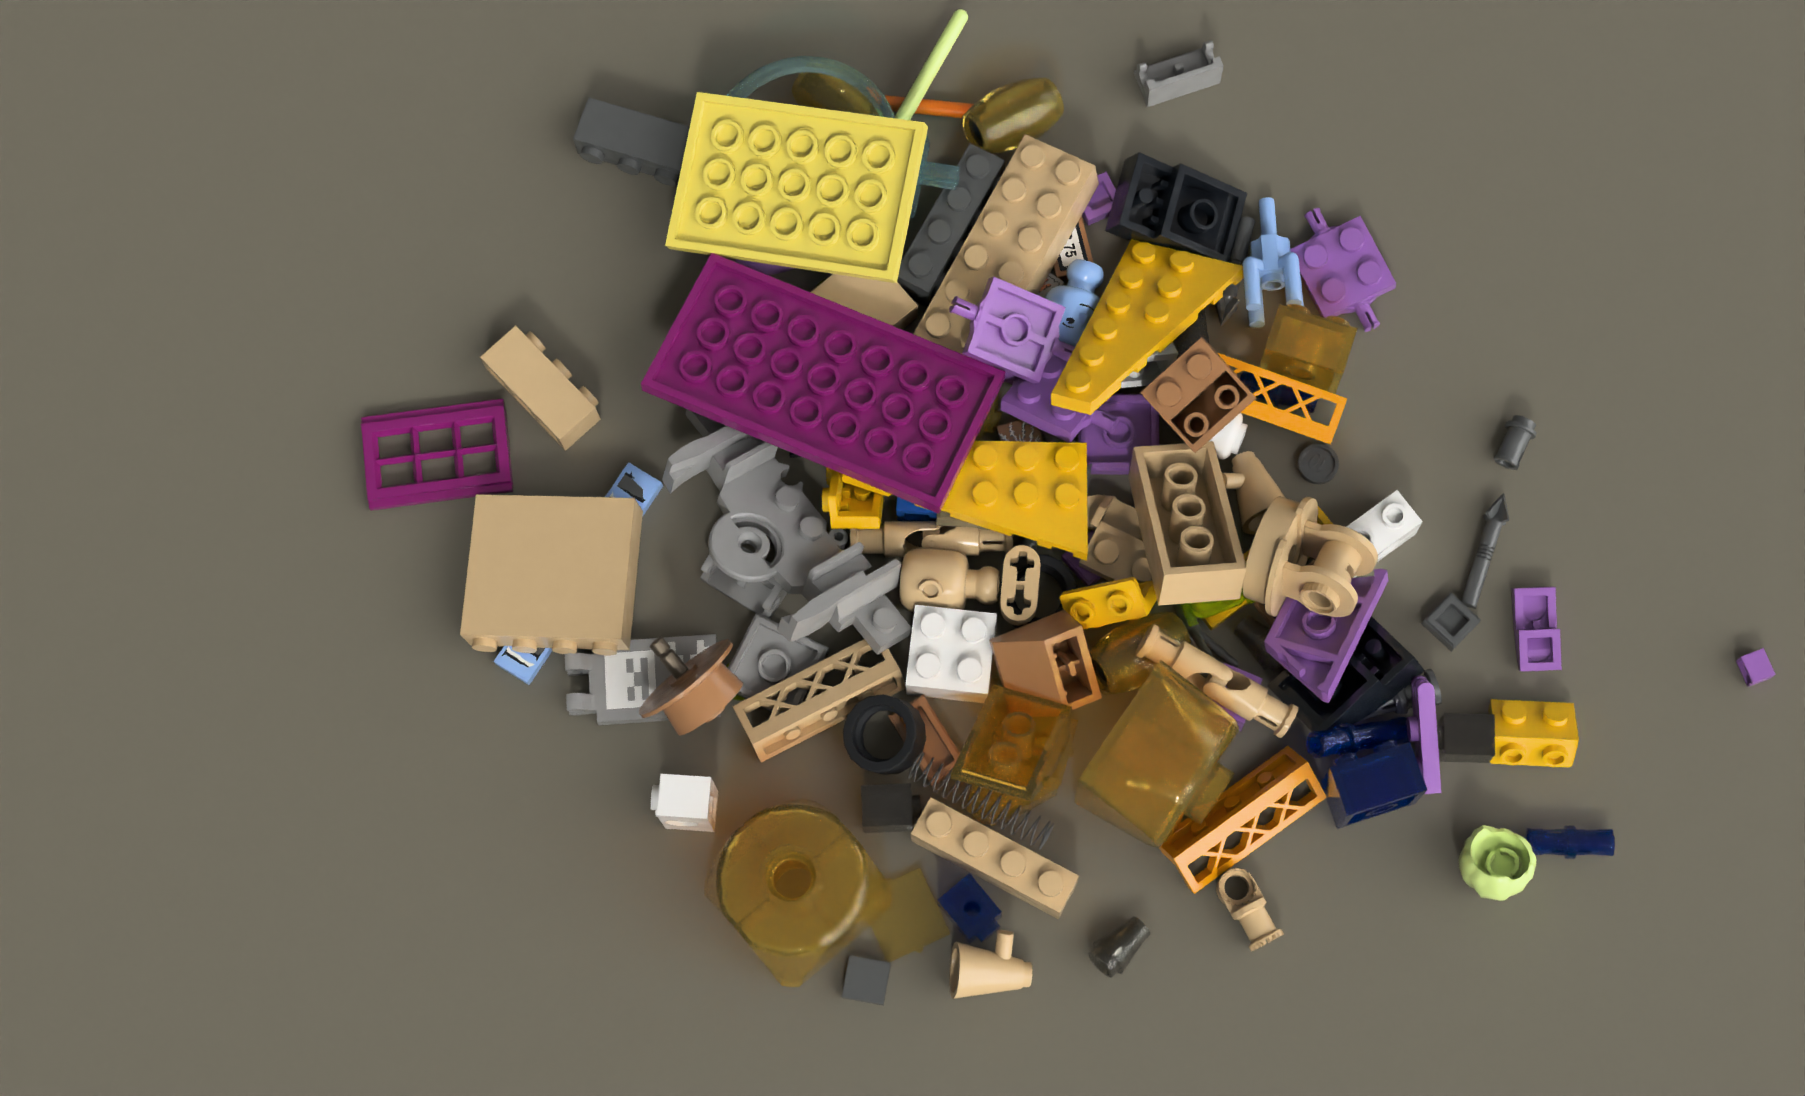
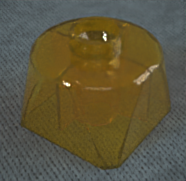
(1160, 760)
(806, 931)

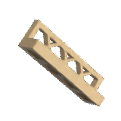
(819, 710)

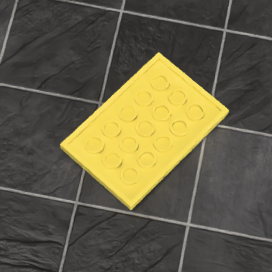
(797, 186)

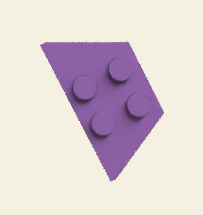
(1321, 646)

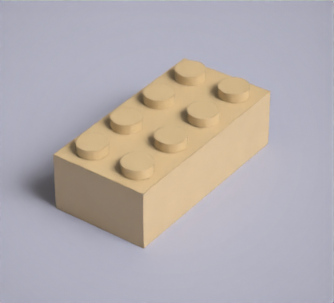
(1186, 524)

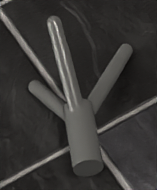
(1203, 641)

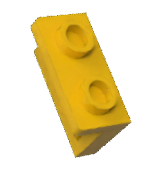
(850, 505)
(1109, 602)
(1534, 733)

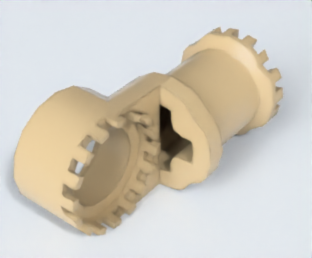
(1249, 910)

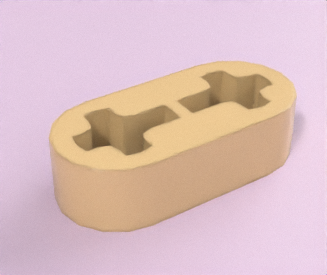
(1010, 584)

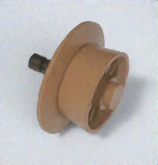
(695, 689)

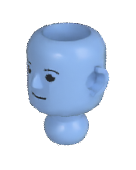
(1077, 298)

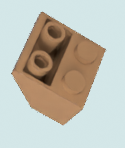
(1198, 394)
(1048, 661)

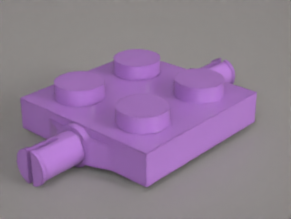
(1343, 269)
(1013, 329)
(1033, 405)

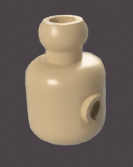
(945, 580)

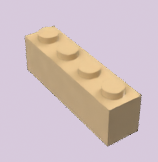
(994, 858)

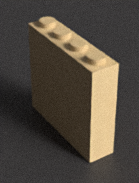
(552, 573)

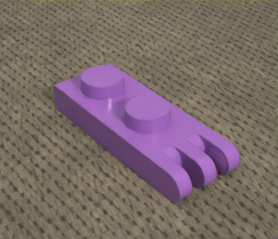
(1423, 730)

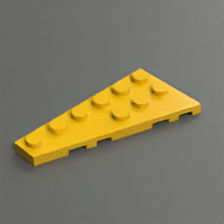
(1141, 312)
(1022, 491)

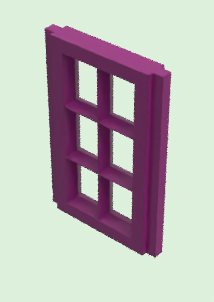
(440, 489)

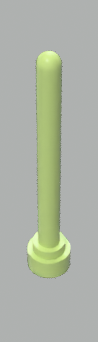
(932, 65)

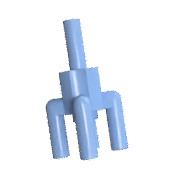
(1270, 267)

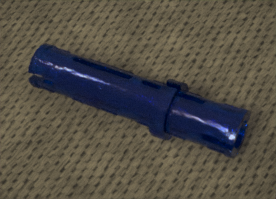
(1351, 738)

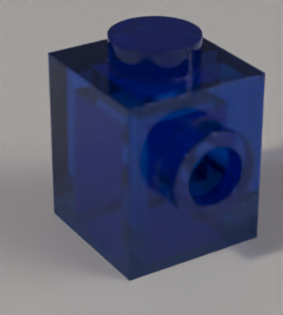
(970, 910)

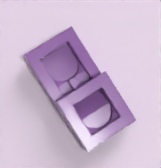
(1536, 629)

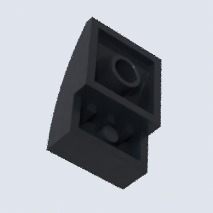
(1175, 208)
(1372, 678)

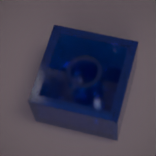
(1373, 783)

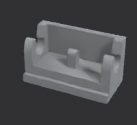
(1179, 75)
(756, 596)

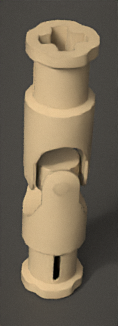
(892, 538)
(1242, 694)

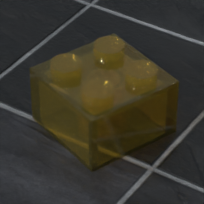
(1308, 347)

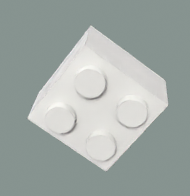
(950, 654)

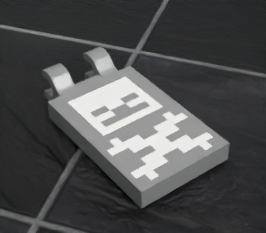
(627, 679)

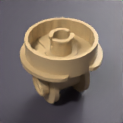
(1281, 551)

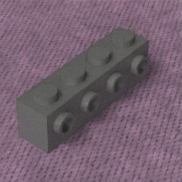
(949, 225)

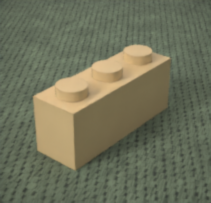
(542, 386)

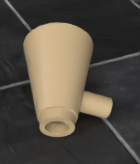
(1253, 488)
(982, 971)

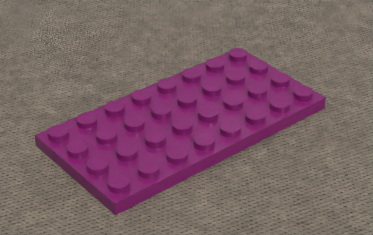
(824, 382)

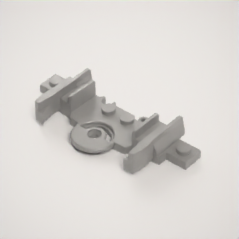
(806, 556)

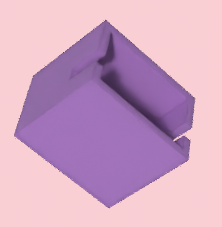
(1755, 667)

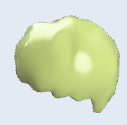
(1496, 862)

